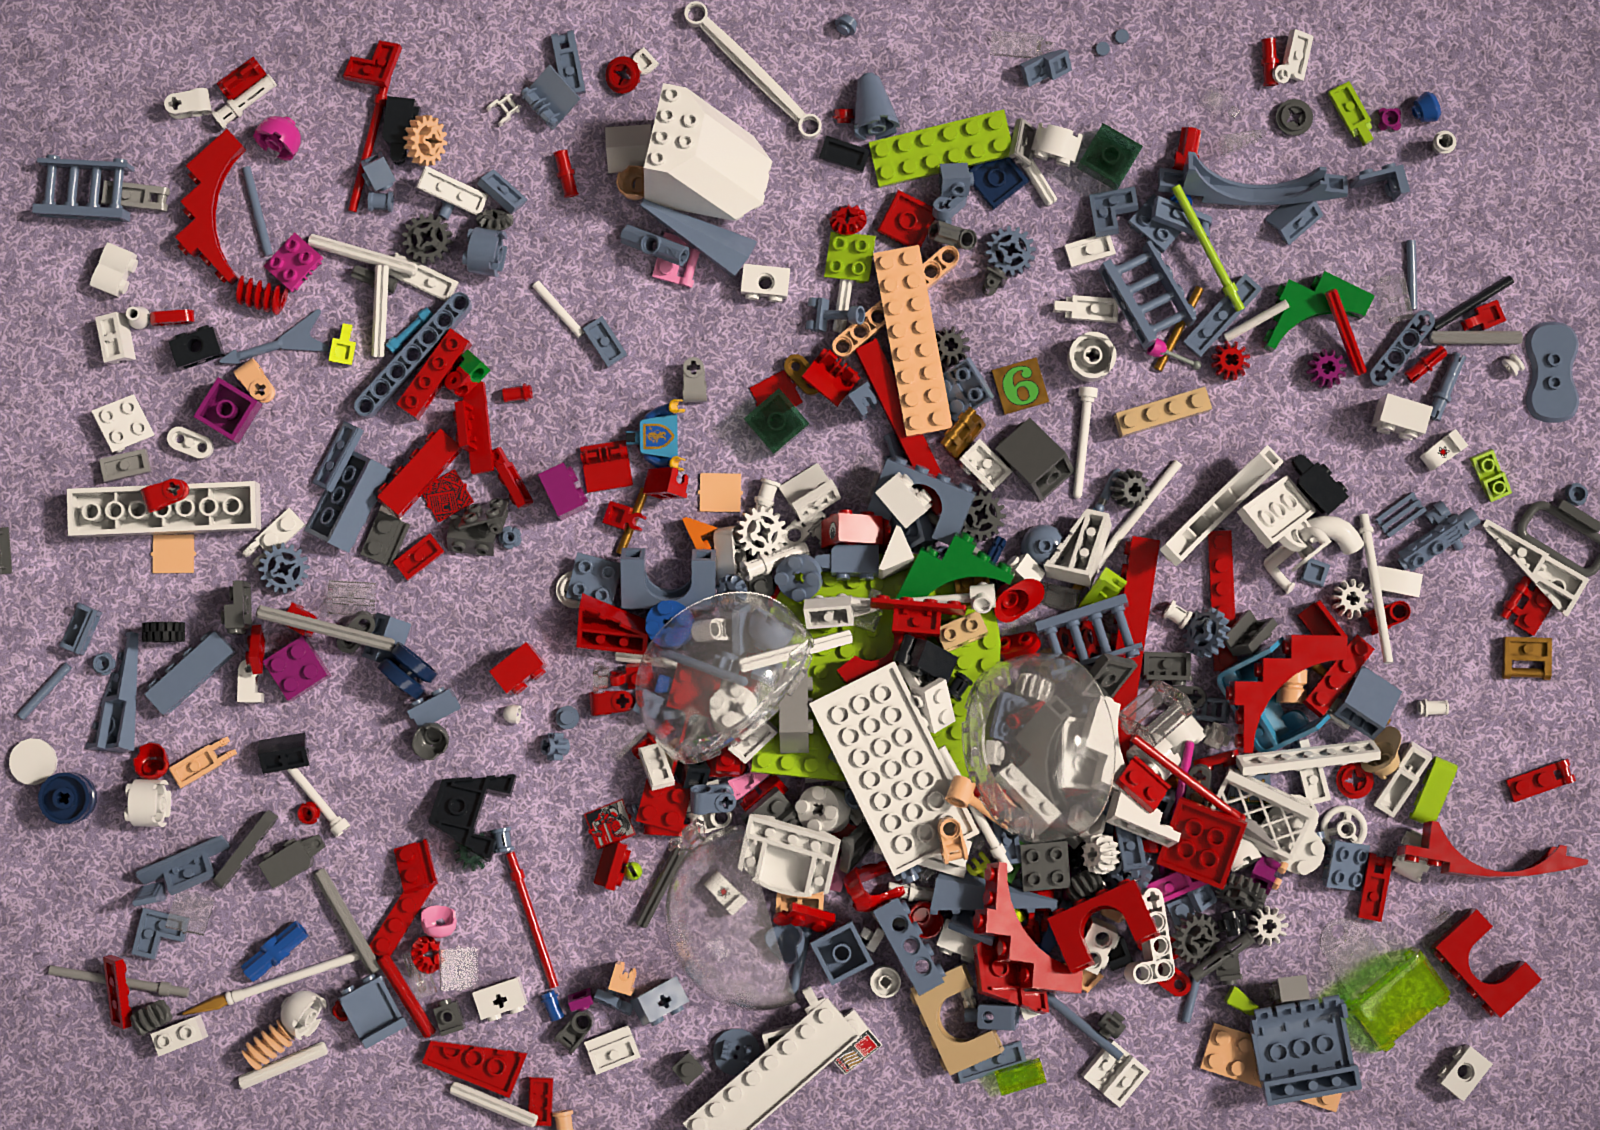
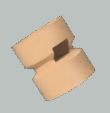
(1293, 691)

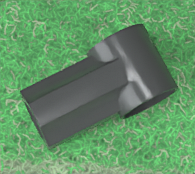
(952, 235)

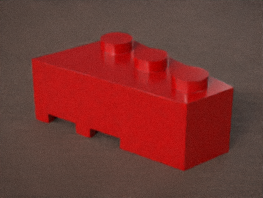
(610, 628)

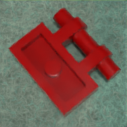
(1533, 611)

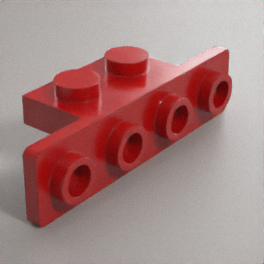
(474, 429)
(917, 616)

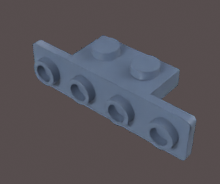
(185, 868)

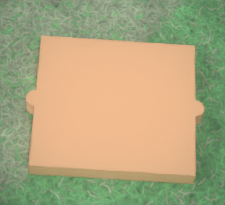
(720, 492)
(173, 553)

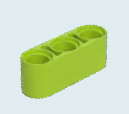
(1434, 792)

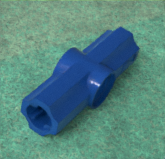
(274, 951)

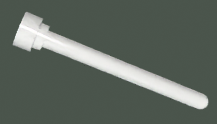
(1087, 396)
(336, 823)

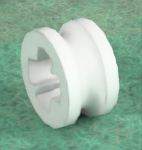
(1513, 364)

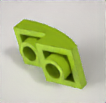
(1490, 475)

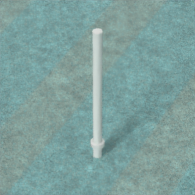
(1366, 532)

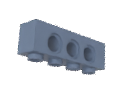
(885, 917)

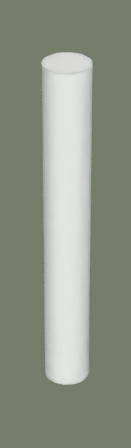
(558, 309)
(1256, 320)

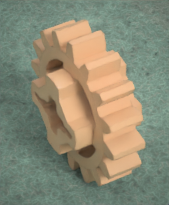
(425, 140)

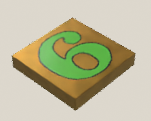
(1020, 386)

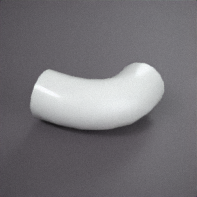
(1340, 531)

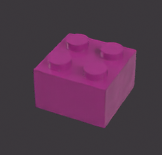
(228, 410)
(562, 490)
(297, 668)

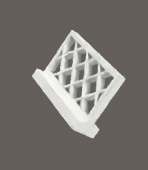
(1276, 798)

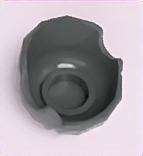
(423, 738)

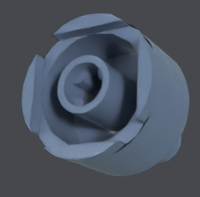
(485, 251)

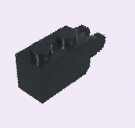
(397, 117)
(1319, 485)

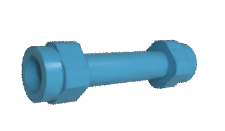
(395, 344)

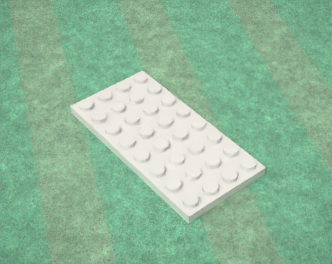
(891, 766)

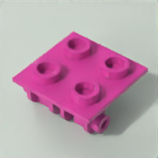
(293, 262)

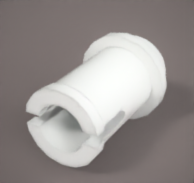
(1432, 707)

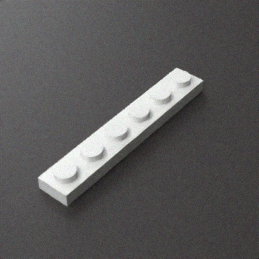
(1308, 757)

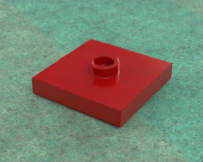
(907, 220)

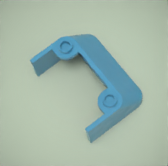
(1274, 727)

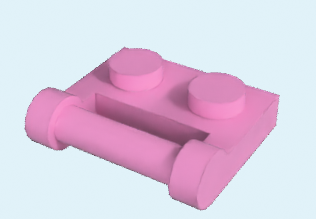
(668, 271)

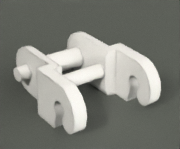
(501, 103)

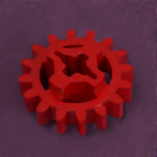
(1090, 648)

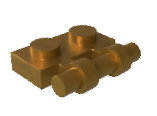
(962, 433)

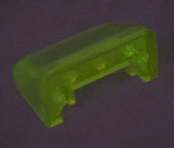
(1398, 1000)

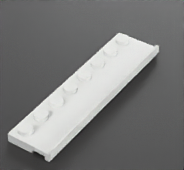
(777, 1072)

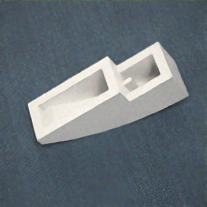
(1403, 779)

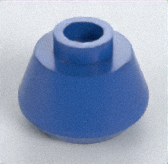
(1426, 108)

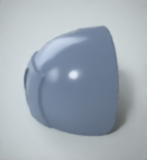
(790, 941)

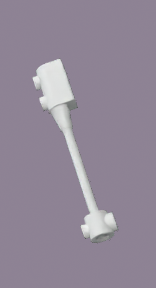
(841, 609)

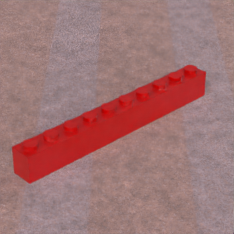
(1140, 576)

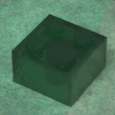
(1109, 157)
(776, 422)

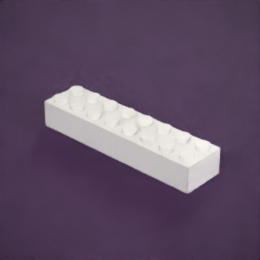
(124, 513)

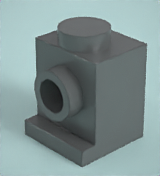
(457, 1022)

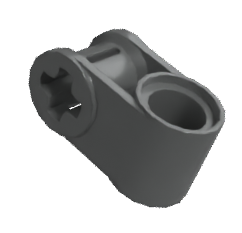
(572, 1033)

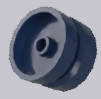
(405, 673)
(53, 798)

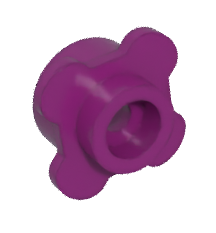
(1394, 114)

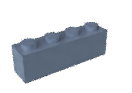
(190, 673)

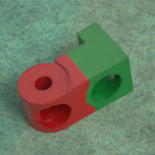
(466, 375)

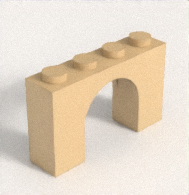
(955, 1052)

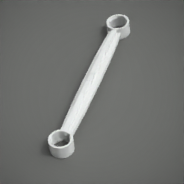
(752, 70)

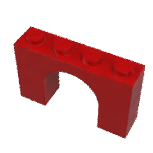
(1070, 923)
(1454, 949)

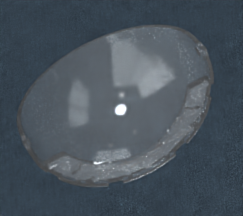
(720, 673)
(1040, 746)
(723, 925)

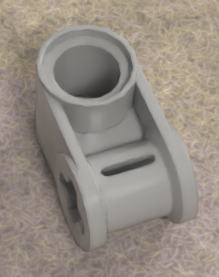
(694, 384)

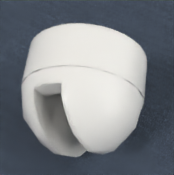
(510, 714)

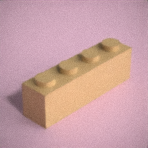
(1162, 412)

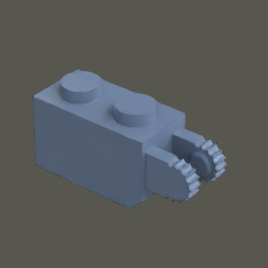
(851, 561)

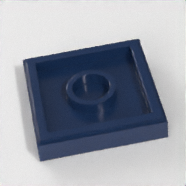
(998, 180)

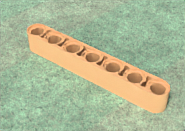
(872, 327)

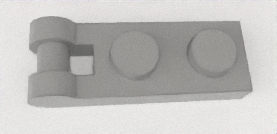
(138, 196)

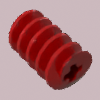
(260, 297)

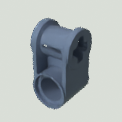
(710, 799)

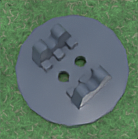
(725, 1050)

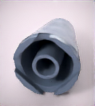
(873, 109)

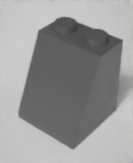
(1035, 459)

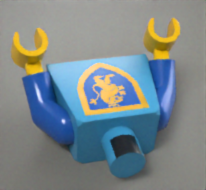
(659, 436)

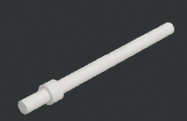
(997, 849)

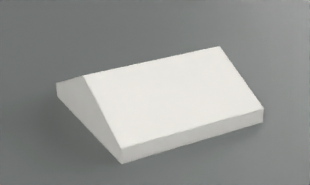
(627, 146)

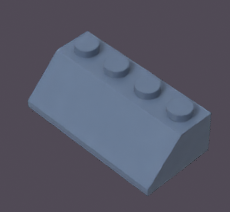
(346, 509)

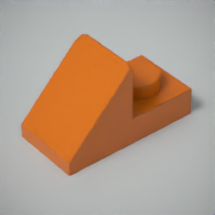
(698, 530)

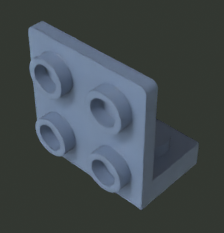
(1396, 185)

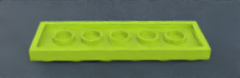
(922, 151)

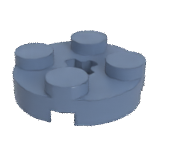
(811, 575)

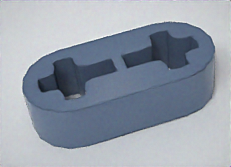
(953, 207)

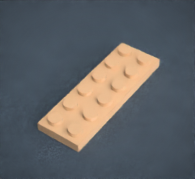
(1232, 1055)

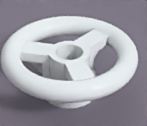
(1350, 834)

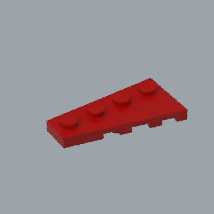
(479, 1065)

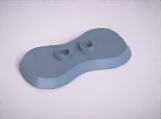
(1552, 391)

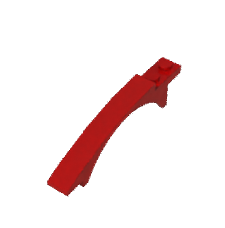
(1441, 853)

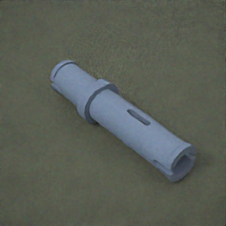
(1442, 395)

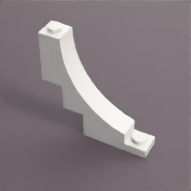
(1124, 810)

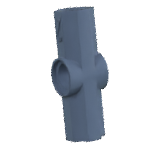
(644, 240)

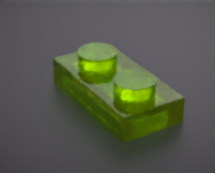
(1020, 1076)

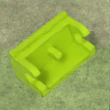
(1105, 587)

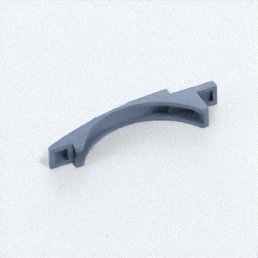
(1200, 181)

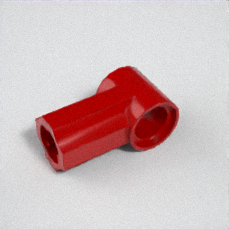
(1188, 142)

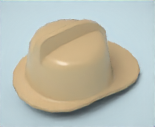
(1388, 743)

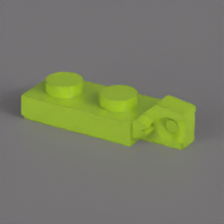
(1352, 112)

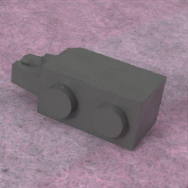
(290, 861)

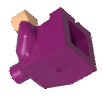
(1264, 873)

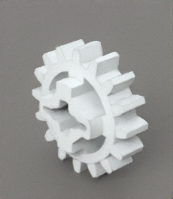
(769, 528)

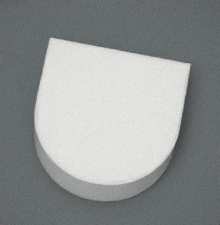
(645, 61)

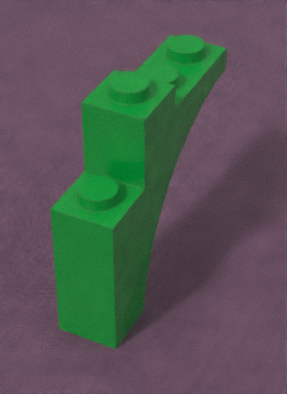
(1311, 303)
(959, 562)

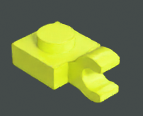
(343, 349)

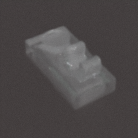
(421, 983)

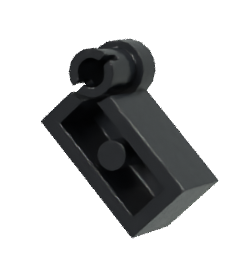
(925, 658)

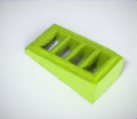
(1240, 1001)

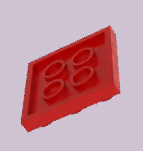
(1205, 845)

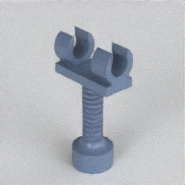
(854, 315)

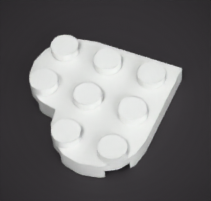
(1311, 848)

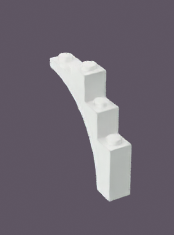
(1221, 505)

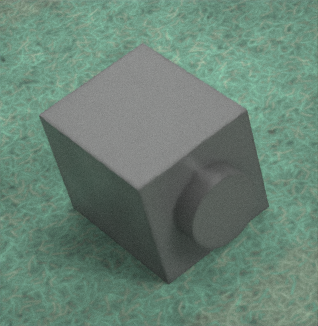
(688, 1067)

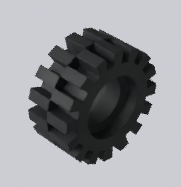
(163, 632)

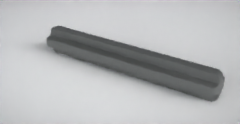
(659, 889)

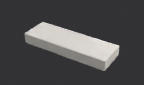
(451, 191)
(427, 280)

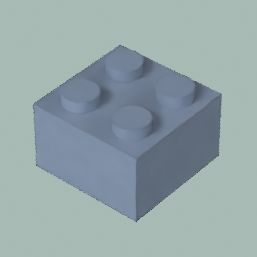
(841, 952)

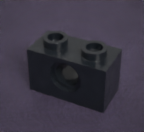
(210, 347)

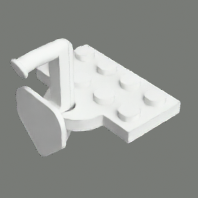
(1281, 517)

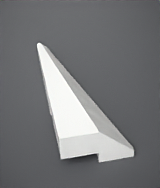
(1553, 578)

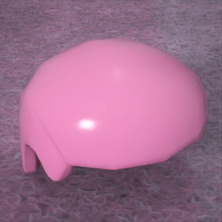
(433, 913)

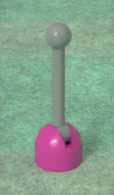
(1159, 349)

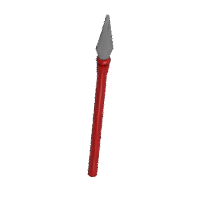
(1252, 829)

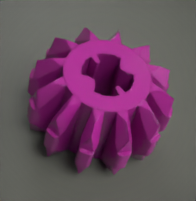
(1332, 376)

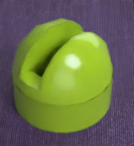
(637, 868)

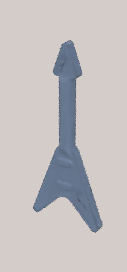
(295, 339)

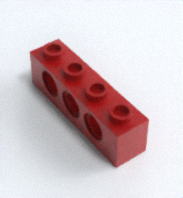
(433, 374)

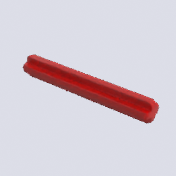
(1345, 332)
(406, 996)

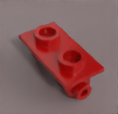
(241, 79)
(766, 786)

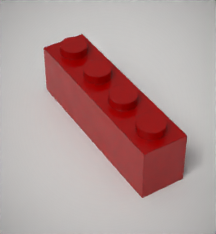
(419, 473)

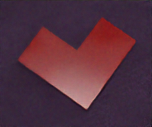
(374, 71)

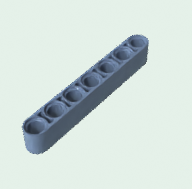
(401, 359)

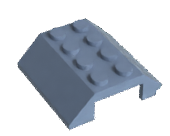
(1303, 1050)

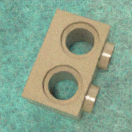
(962, 632)

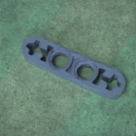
(1404, 350)

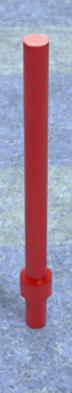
(380, 102)
(517, 876)

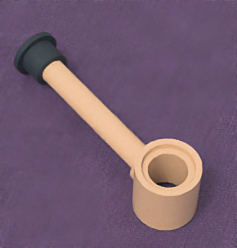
(962, 793)

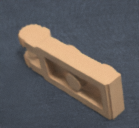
(200, 763)

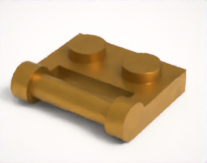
(1527, 650)

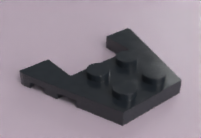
(459, 808)

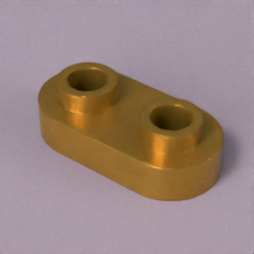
(796, 375)

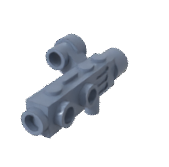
(1434, 542)

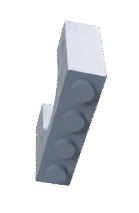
(955, 498)
(641, 593)

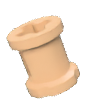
(563, 1119)

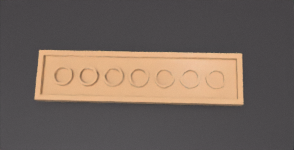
(912, 341)

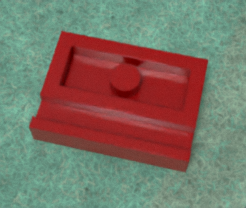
(1142, 784)
(415, 866)

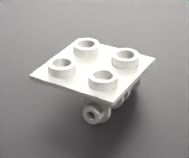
(122, 423)

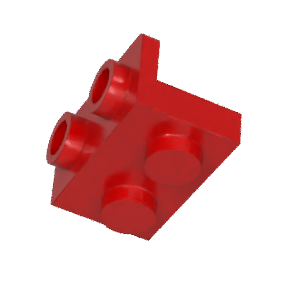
(611, 865)

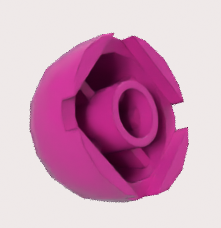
(279, 133)

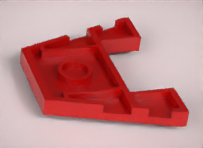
(1002, 979)

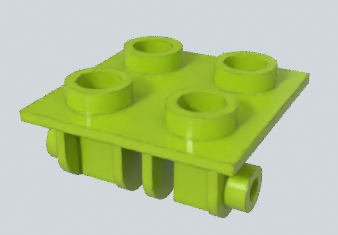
(850, 257)

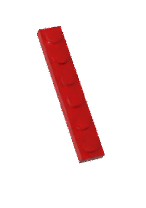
(1222, 587)

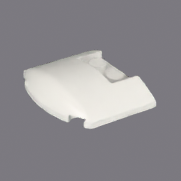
(791, 856)

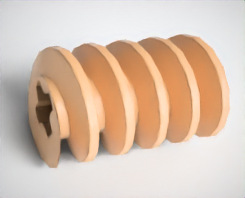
(268, 1046)

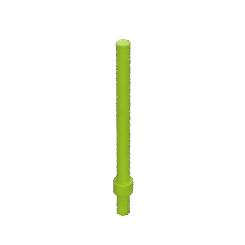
(1229, 288)

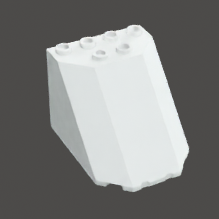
(702, 159)

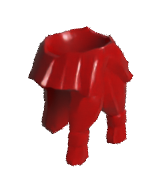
(861, 899)

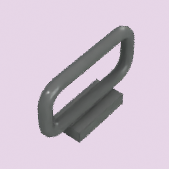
(1572, 517)

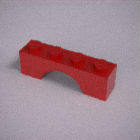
(857, 667)

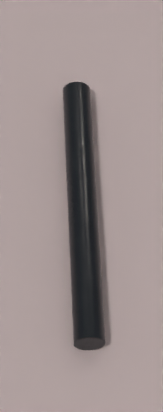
(1472, 303)

